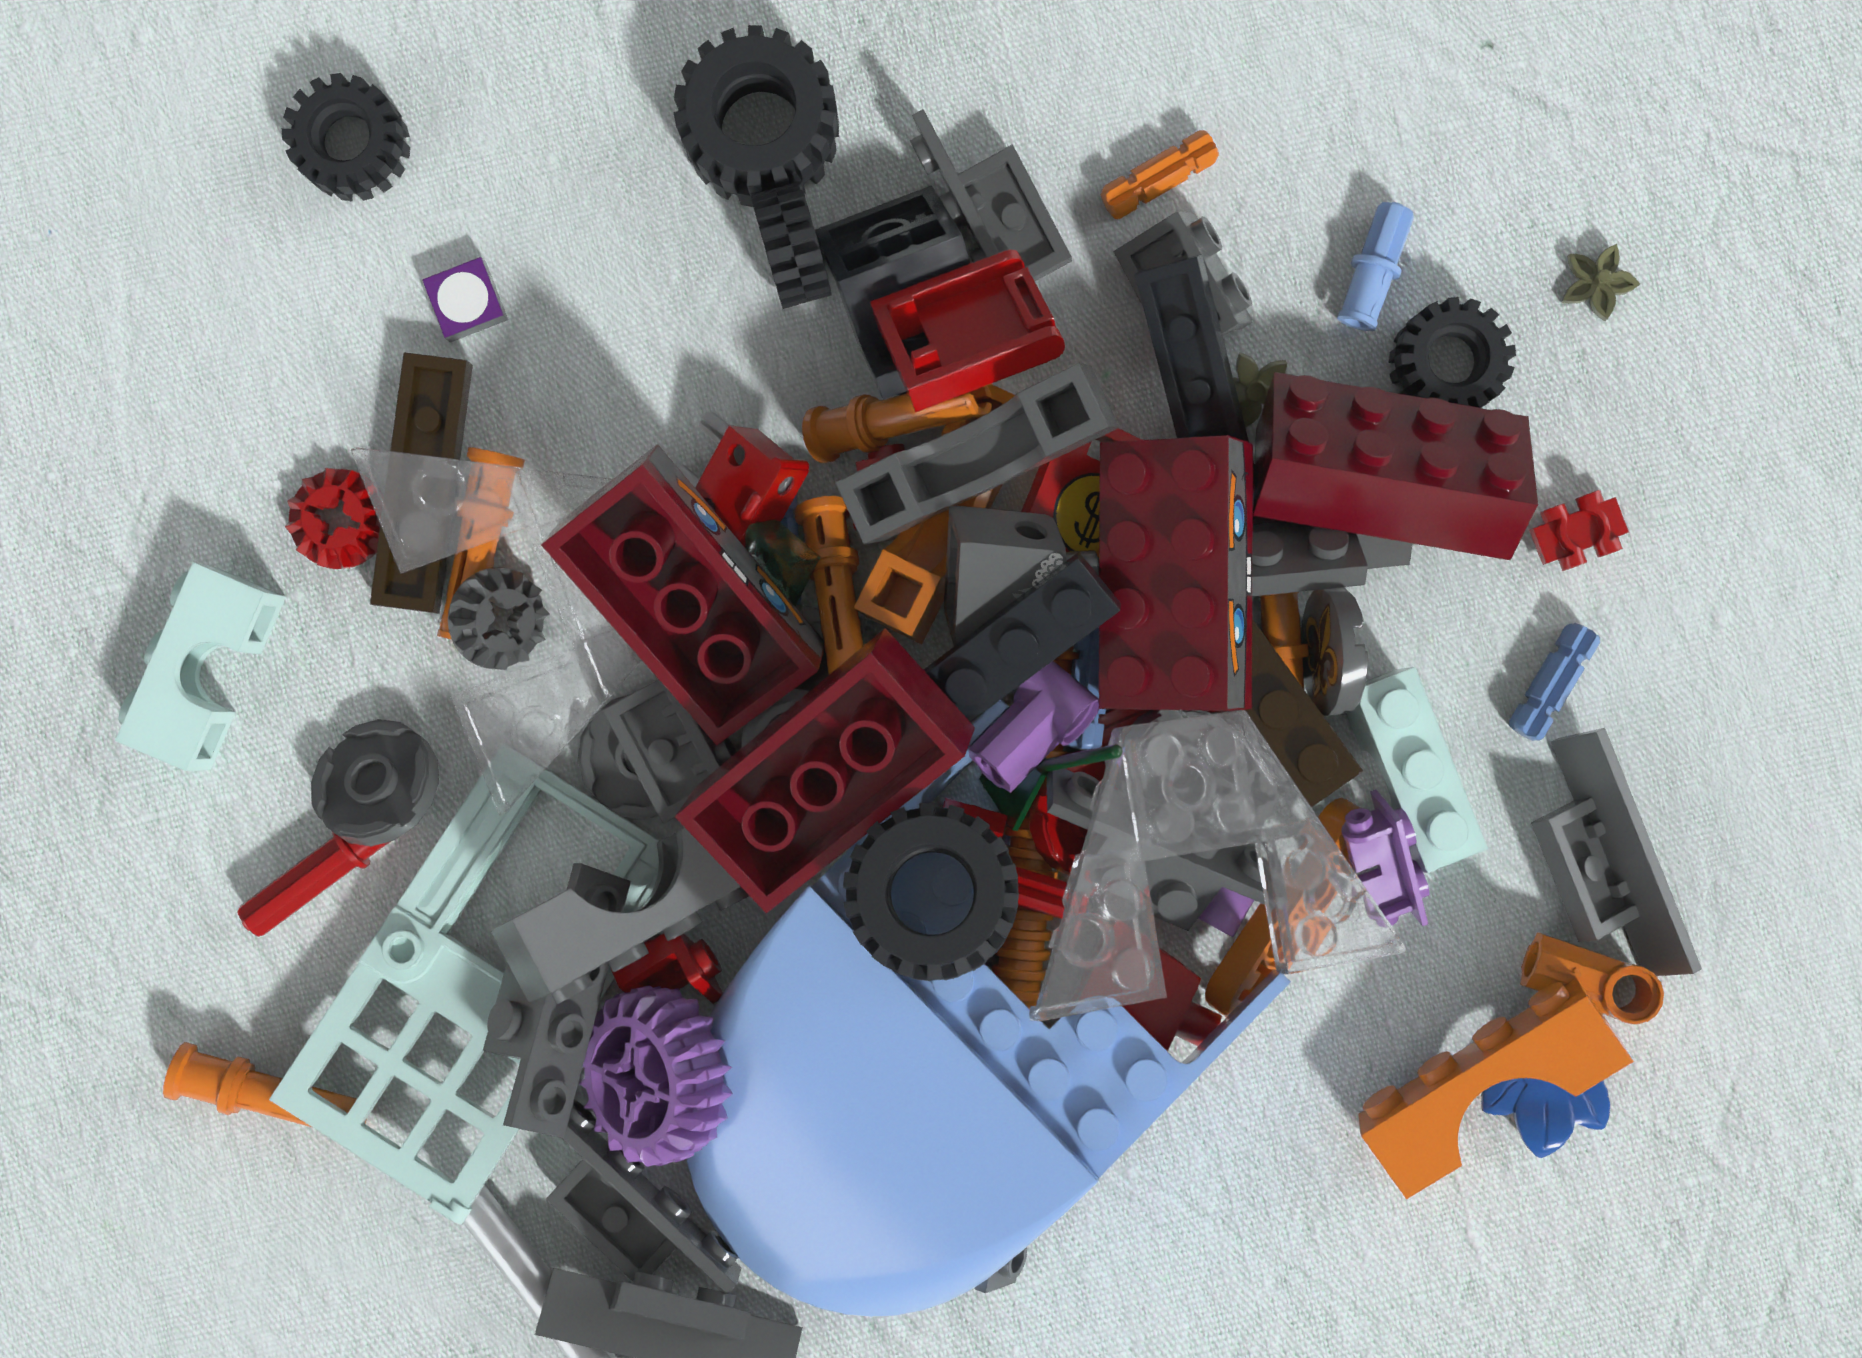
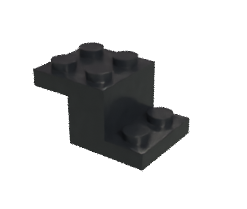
(886, 253)

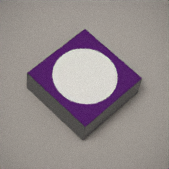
(465, 299)

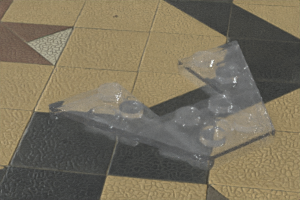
(452, 505)
(1188, 792)

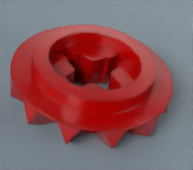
(309, 532)

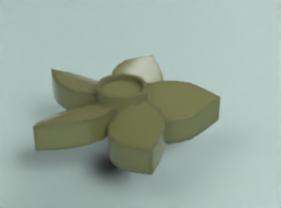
(1599, 281)
(1254, 385)

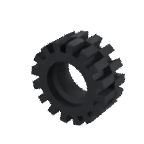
(316, 117)
(791, 244)
(1467, 324)

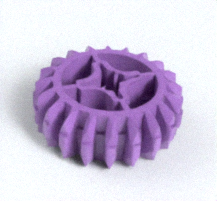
(655, 1076)

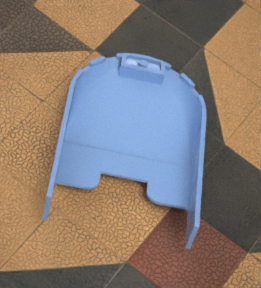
(907, 1127)

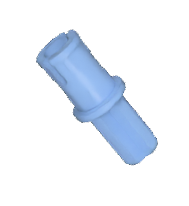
(1376, 266)

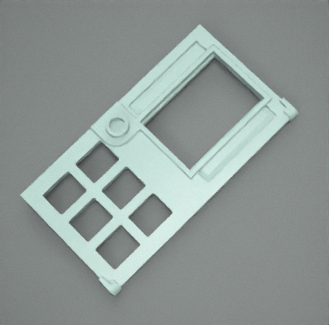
(445, 978)

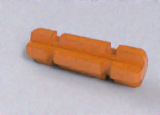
(1159, 174)

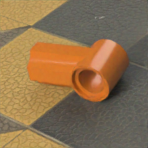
(1555, 961)

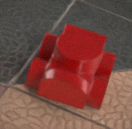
(1567, 535)

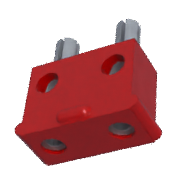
(746, 476)

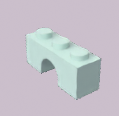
(169, 710)
(1421, 778)

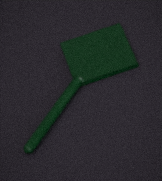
(1018, 802)

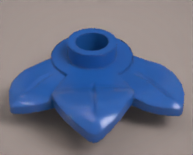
(1546, 1112)

